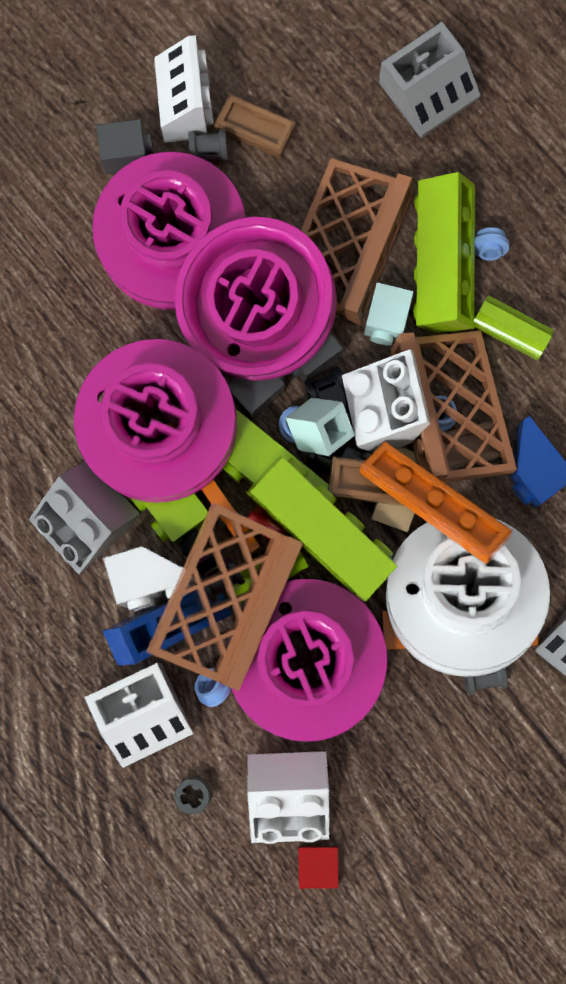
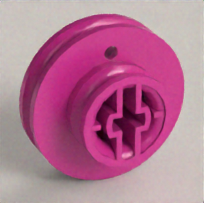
(161, 190)
(250, 263)
(164, 460)
(357, 673)

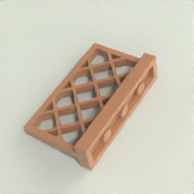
(377, 241)
(429, 444)
(257, 605)

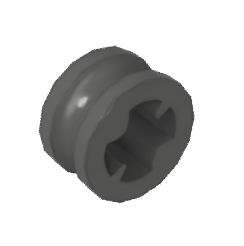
(189, 807)

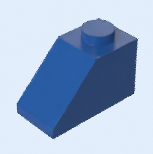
(538, 465)

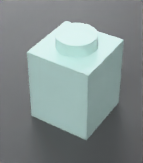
(387, 313)
(320, 426)

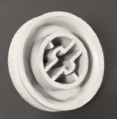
(462, 631)

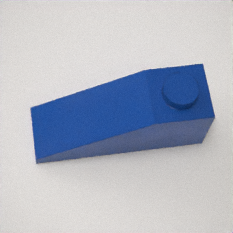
(133, 635)

